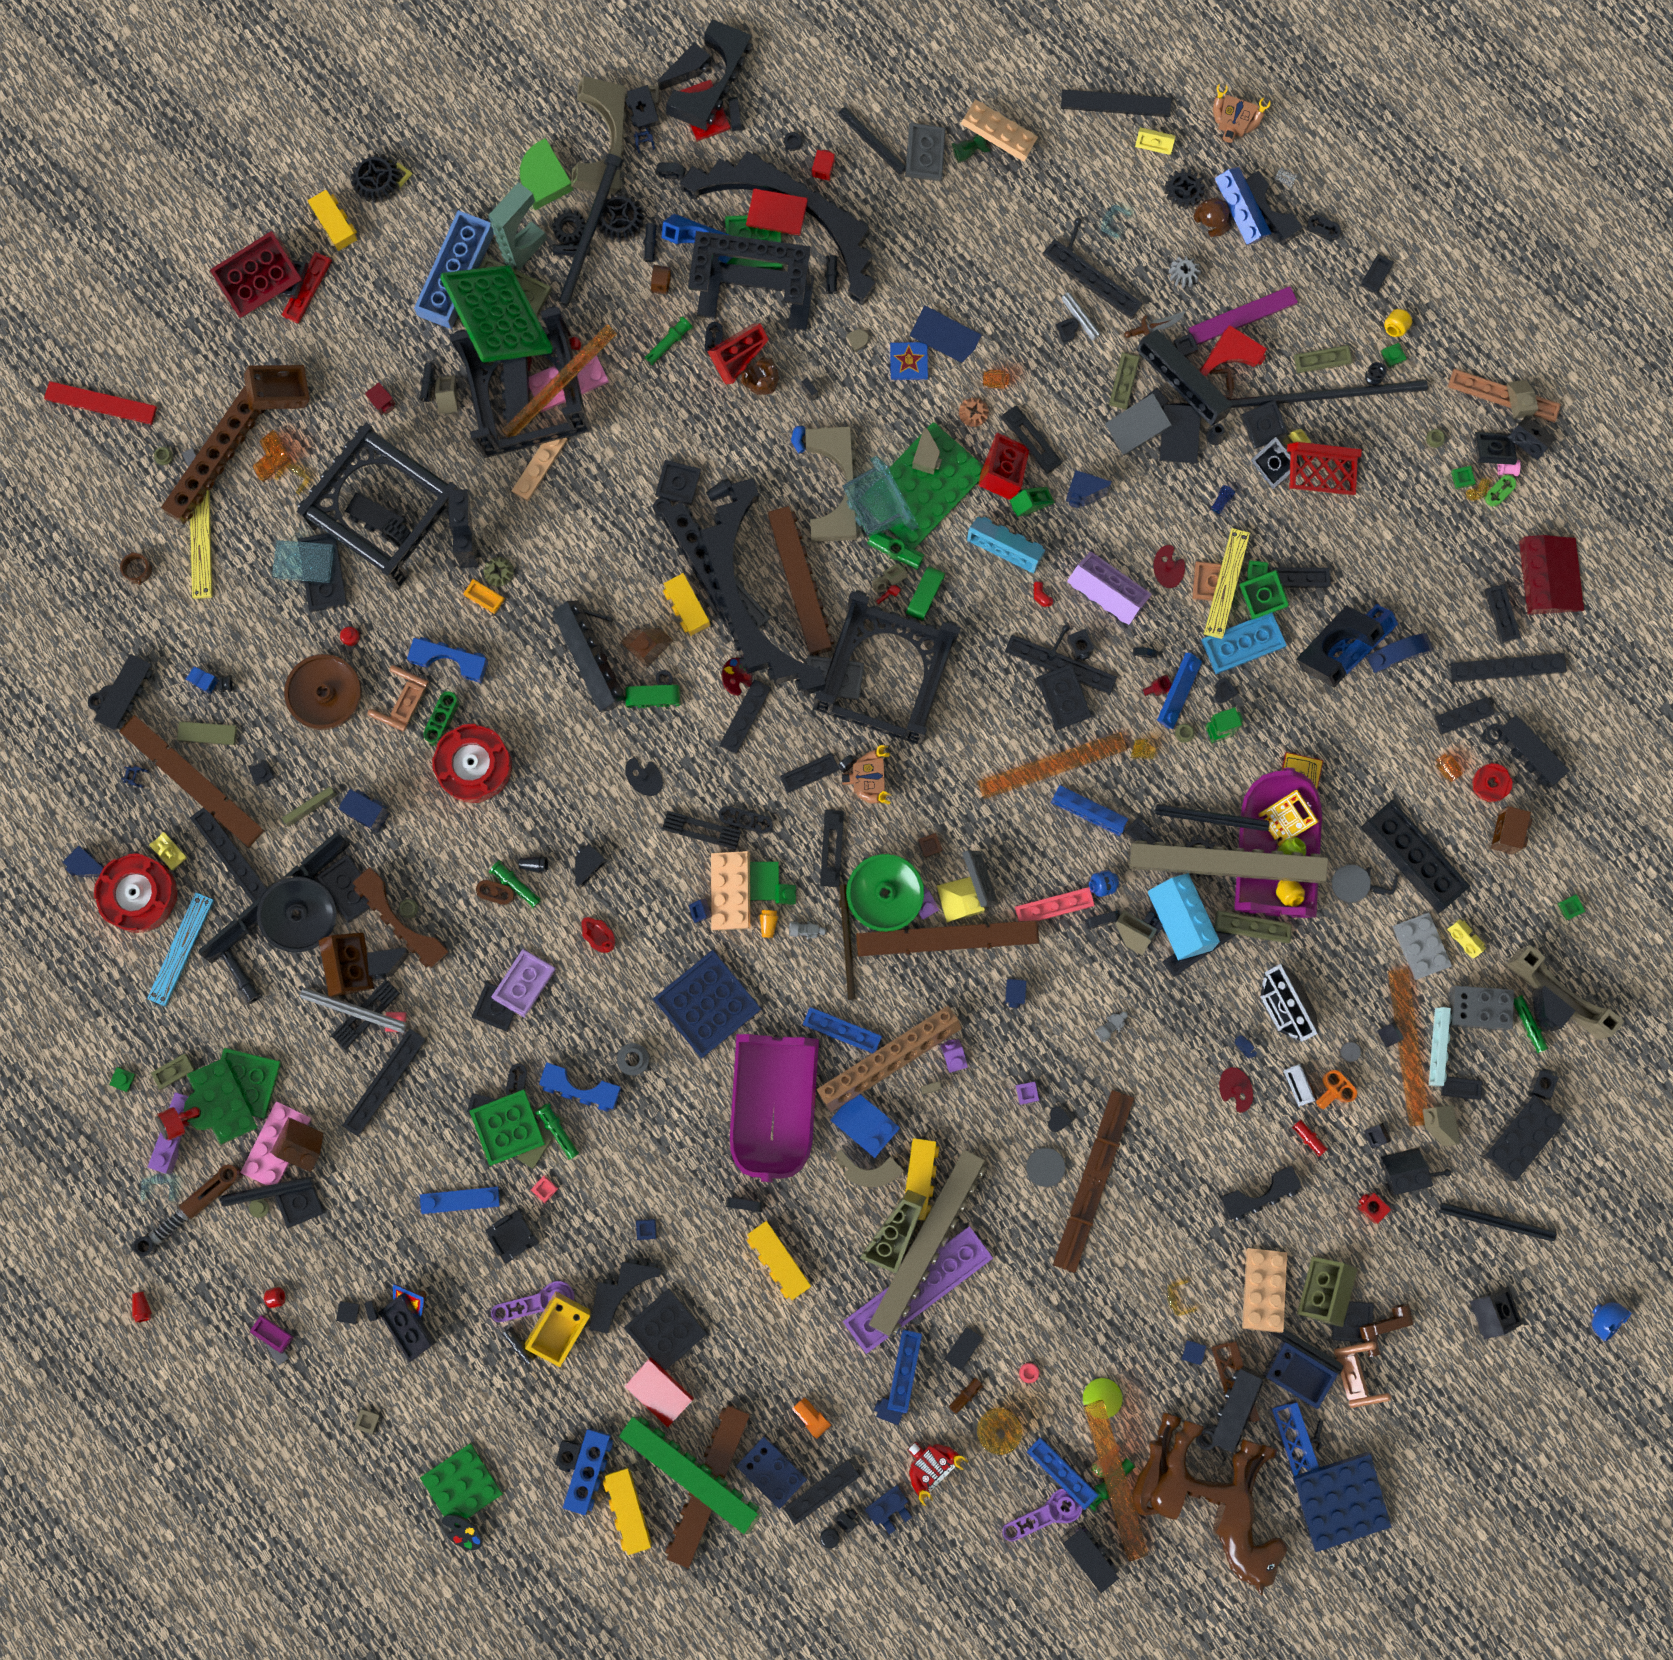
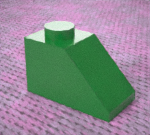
(1031, 501)

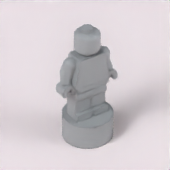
(809, 930)
(1115, 1022)

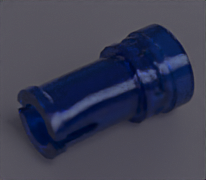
(1225, 495)

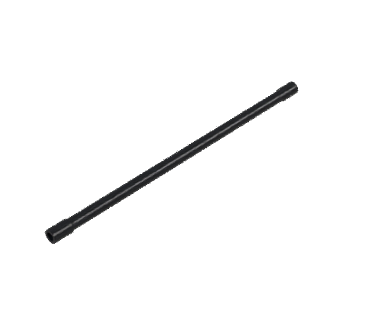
(1411, 386)

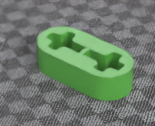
(1497, 488)

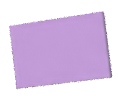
(523, 983)

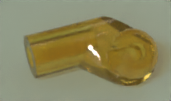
(1478, 493)

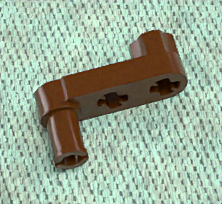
(1401, 1318)

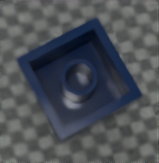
(363, 810)

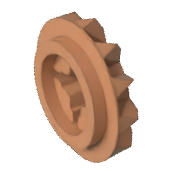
(977, 419)

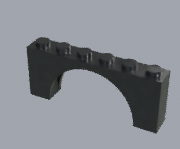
(701, 107)

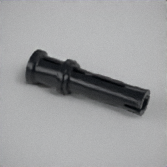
(245, 984)

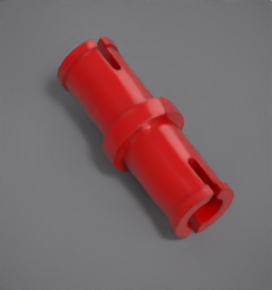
(1309, 1138)

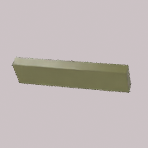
(1253, 927)

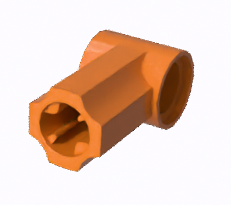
(811, 1417)

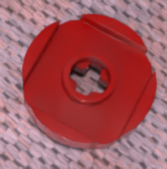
(1501, 777)

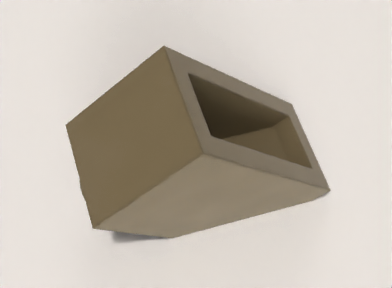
(446, 394)
(1522, 399)
(927, 454)
(1135, 932)
(1442, 1124)

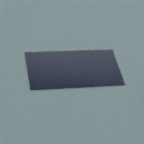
(945, 334)

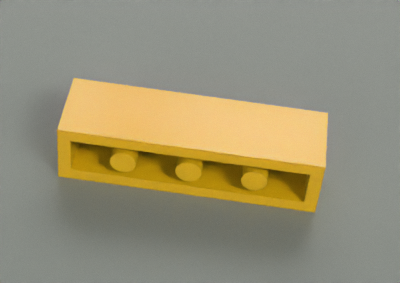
(921, 1171)
(779, 1261)
(628, 1511)

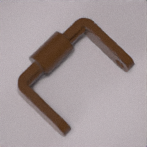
(1229, 381)

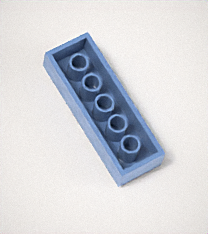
(461, 250)

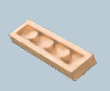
(538, 468)

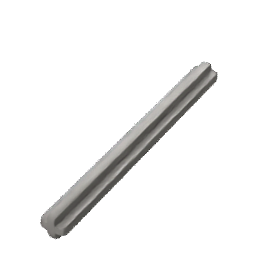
(353, 1010)

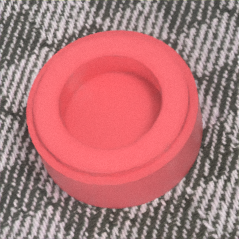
(1029, 1372)

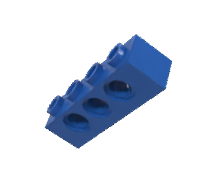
(573, 1501)

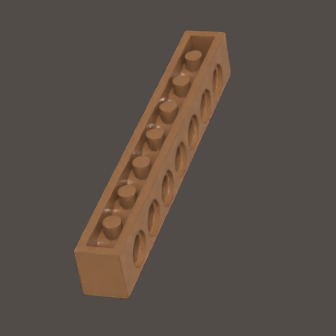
(889, 1058)

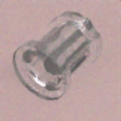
(1285, 177)

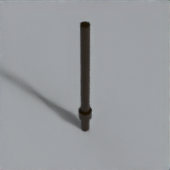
(843, 904)

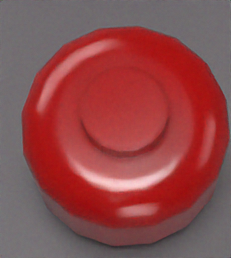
(349, 636)
(274, 1297)

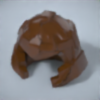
(1214, 214)
(761, 377)

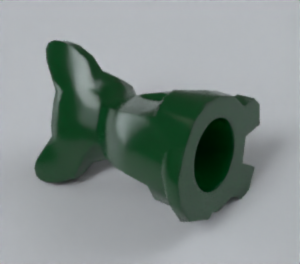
(967, 148)

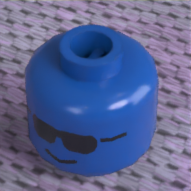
(1104, 883)

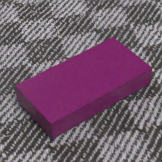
(271, 1334)

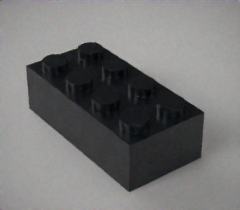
(1522, 1138)

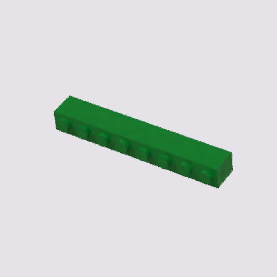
(691, 1475)

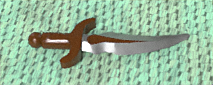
(1156, 324)

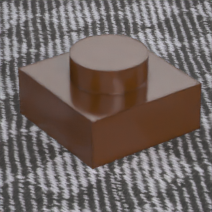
(930, 845)

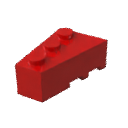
(737, 351)

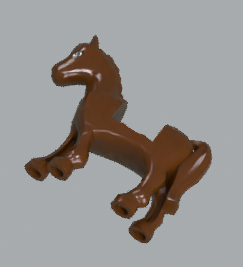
(1167, 1481)

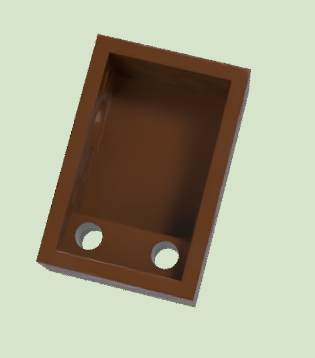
(276, 390)

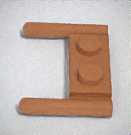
(407, 701)
(1353, 1377)

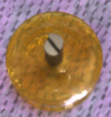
(999, 1431)

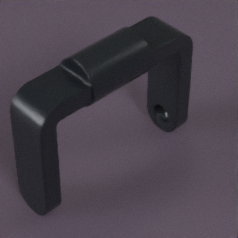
(1381, 890)

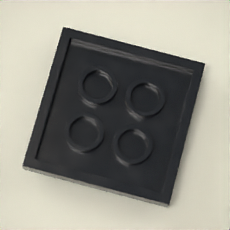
(665, 1330)

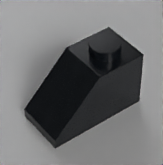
(587, 864)
(385, 963)

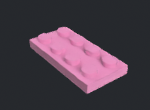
(589, 378)
(262, 1164)

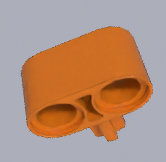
(1335, 1091)

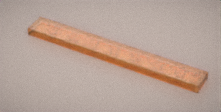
(559, 381)
(1052, 765)
(1408, 1047)
(1115, 1480)

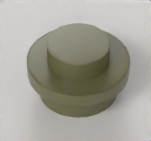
(1435, 438)
(163, 456)
(1184, 733)
(408, 908)
(259, 1208)

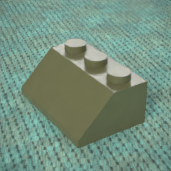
(1327, 1291)

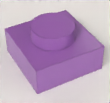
(1027, 1093)

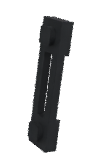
(1014, 419)
(674, 823)
(831, 875)
(345, 1034)

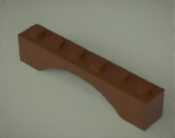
(374, 889)

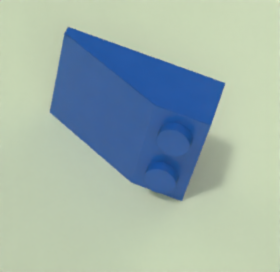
(865, 1124)

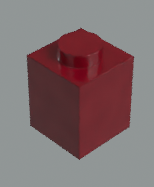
(380, 399)

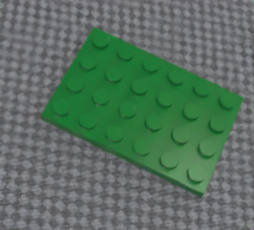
(496, 313)
(935, 495)

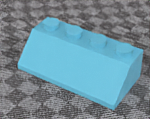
(1005, 544)
(1183, 917)

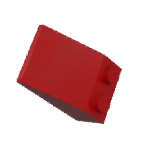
(1004, 467)

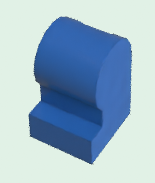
(202, 680)

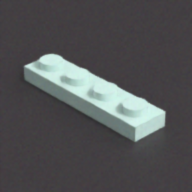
(1439, 1052)

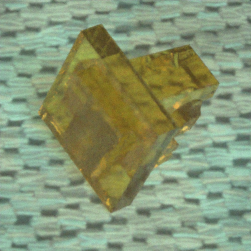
(1142, 750)

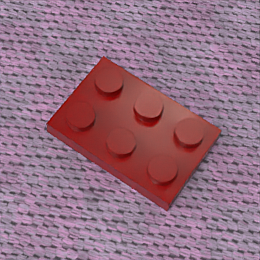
(720, 124)

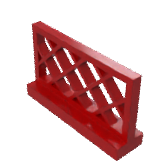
(1323, 452)

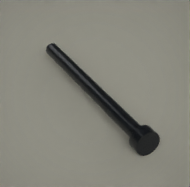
(612, 164)

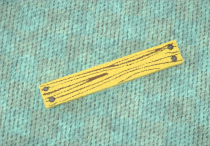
(201, 550)
(1226, 583)

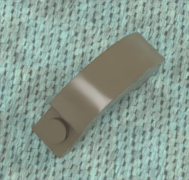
(869, 1178)

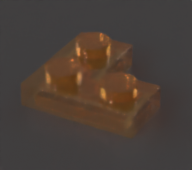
(275, 456)

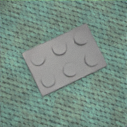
(1422, 946)

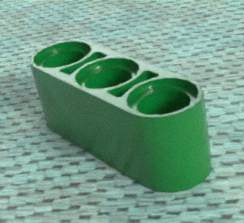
(925, 593)
(652, 695)
(441, 709)

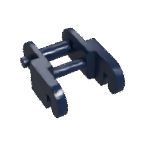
(637, 141)
(135, 769)
(1245, 1046)

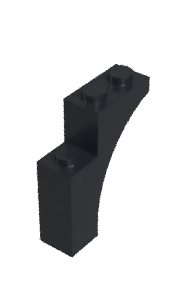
(460, 523)
(610, 1295)

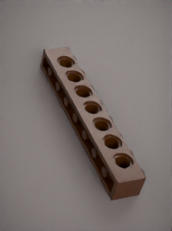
(204, 460)

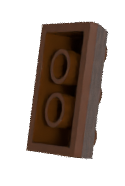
(345, 964)

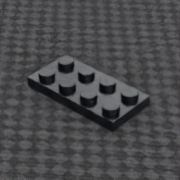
(323, 594)

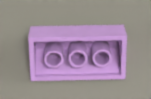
(1109, 588)

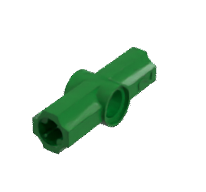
(907, 554)

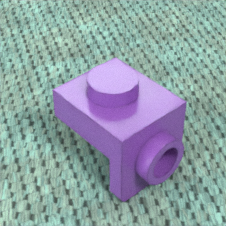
(928, 906)
(954, 1055)

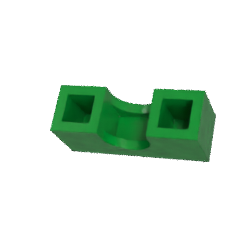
(1224, 725)

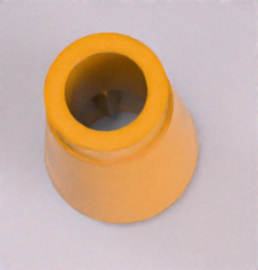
(768, 922)

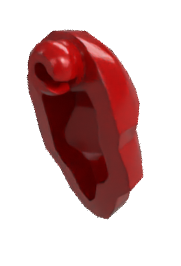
(598, 935)

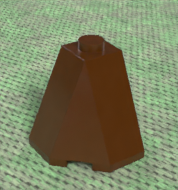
(646, 644)

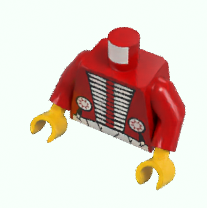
(931, 1467)

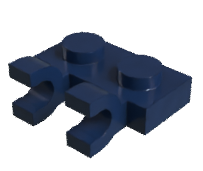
(886, 1505)

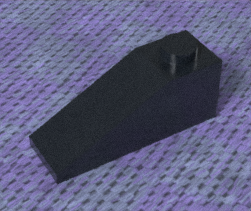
(688, 66)

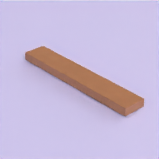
(1497, 393)

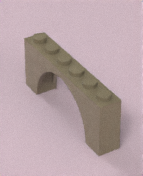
(609, 102)
(835, 444)
(1530, 966)

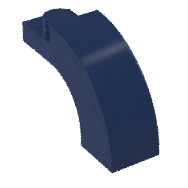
(1400, 651)

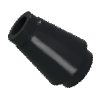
(1215, 434)
(719, 490)
(534, 863)

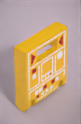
(1286, 820)

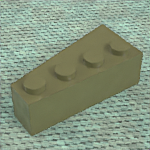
(892, 1238)

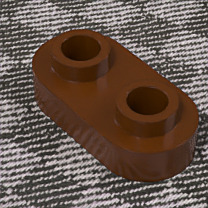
(495, 892)

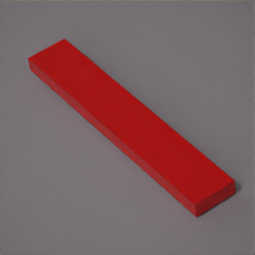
(100, 403)

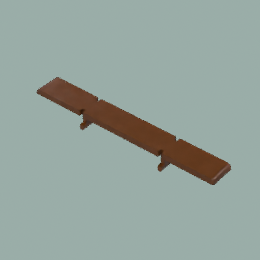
(191, 781)
(947, 938)
(1093, 1181)

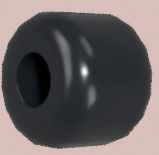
(829, 1538)

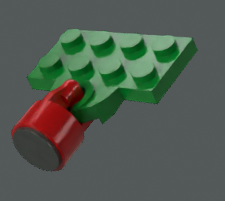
(213, 1105)

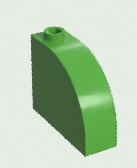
(543, 174)

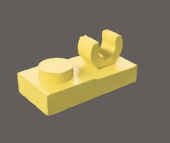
(1155, 141)

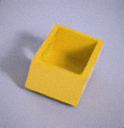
(557, 1329)

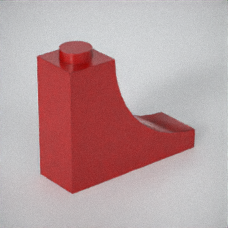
(1234, 347)

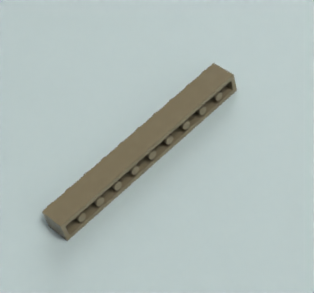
(1228, 863)
(928, 1243)

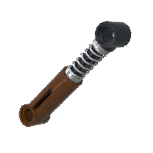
(189, 1209)

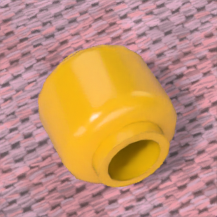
(1398, 323)
(1290, 893)

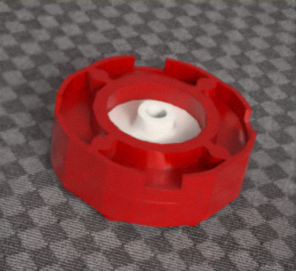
(454, 758)
(135, 893)

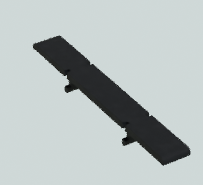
(248, 918)

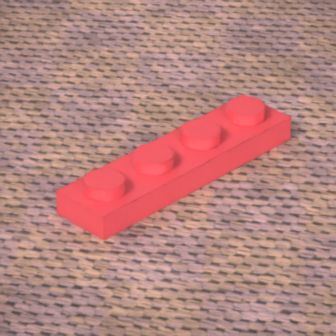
(1055, 906)

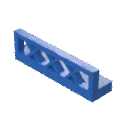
(1356, 651)
(1089, 810)
(1299, 1427)

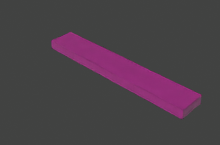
(1243, 315)

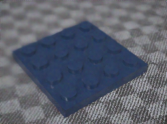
(707, 1004)
(1342, 1501)

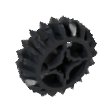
(360, 178)
(613, 230)

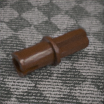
(966, 1395)

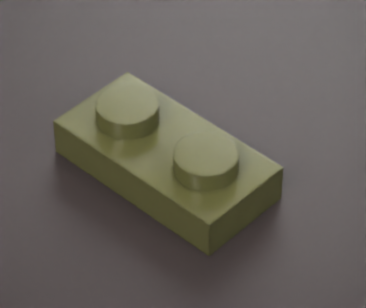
(172, 1071)

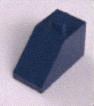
(82, 863)

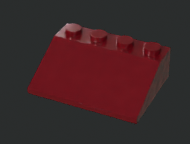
(256, 274)
(1551, 574)

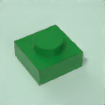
(1393, 355)
(1463, 477)
(1256, 568)
(785, 894)
(1571, 907)
(122, 1079)

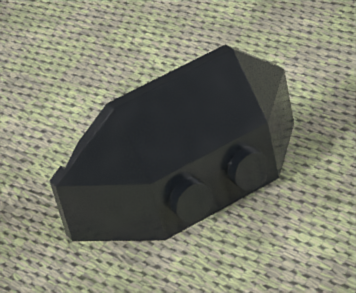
(1288, 1004)

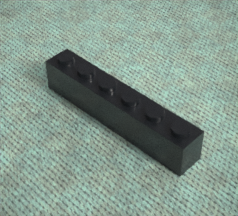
(1184, 377)
(589, 656)

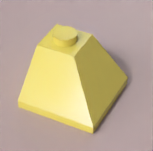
(959, 899)

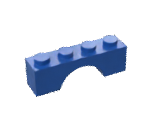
(683, 230)
(425, 653)
(556, 1079)

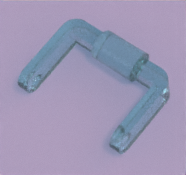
(1107, 217)
(157, 1180)

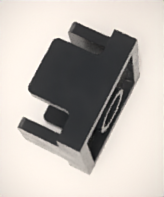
(511, 1236)

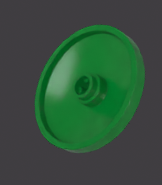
(880, 910)

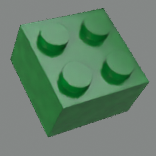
(1264, 594)

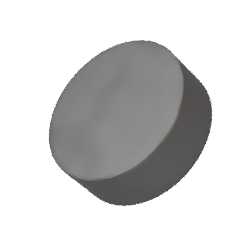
(1350, 1052)

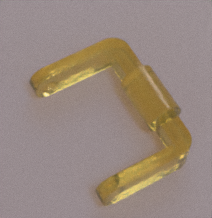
(298, 471)
(1172, 1300)

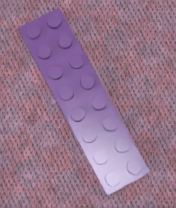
(956, 1263)

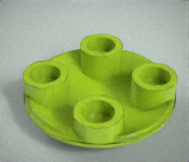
(1105, 1390)

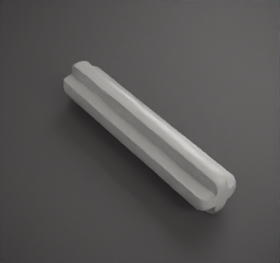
(1080, 316)

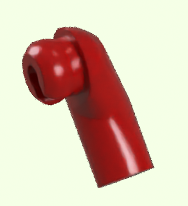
(1040, 597)

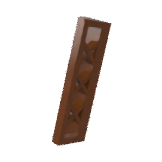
(1237, 1364)

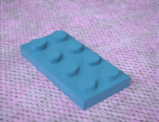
(1244, 643)

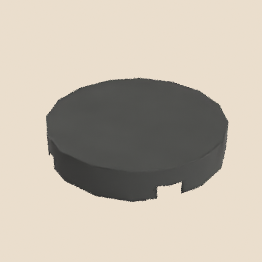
(1351, 883)
(1045, 1167)

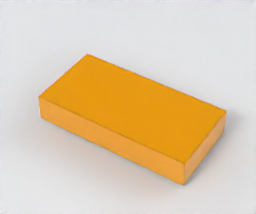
(484, 596)

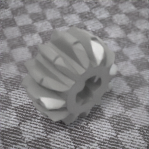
(1178, 274)

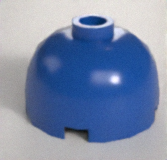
(1608, 1319)

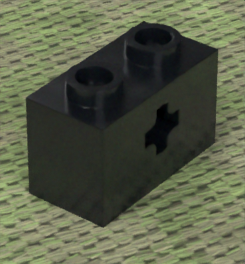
(649, 116)
(1531, 438)

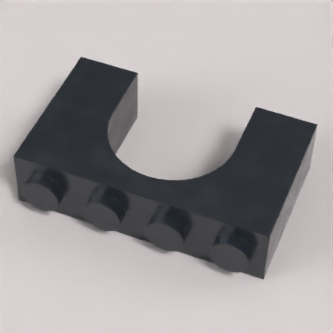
(1347, 624)

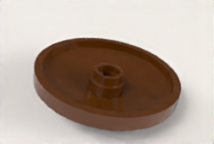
(322, 692)

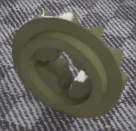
(506, 573)

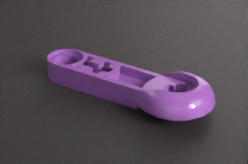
(534, 1303)
(1046, 1515)

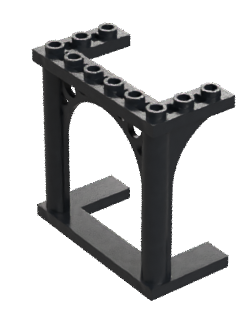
(709, 273)
(486, 436)
(370, 442)
(943, 642)

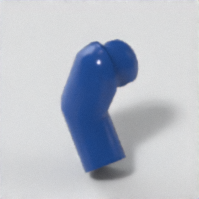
(798, 433)

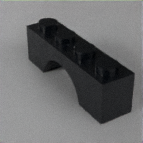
(1283, 226)
(1282, 1183)

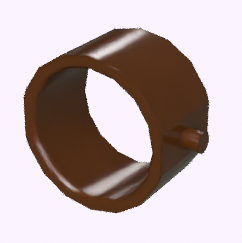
(660, 279)
(130, 557)

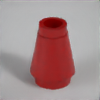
(140, 1308)

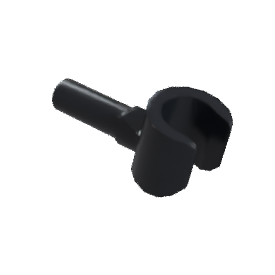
(1317, 1435)

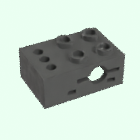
(1481, 1008)

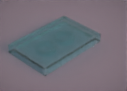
(302, 561)

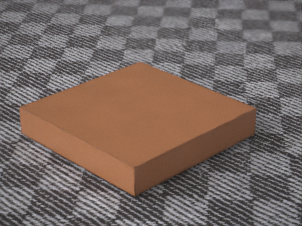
(1205, 580)

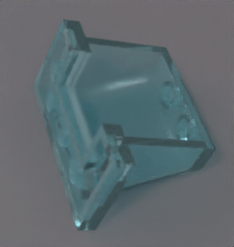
(878, 500)

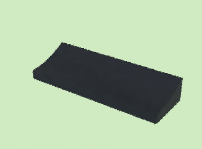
(1415, 856)

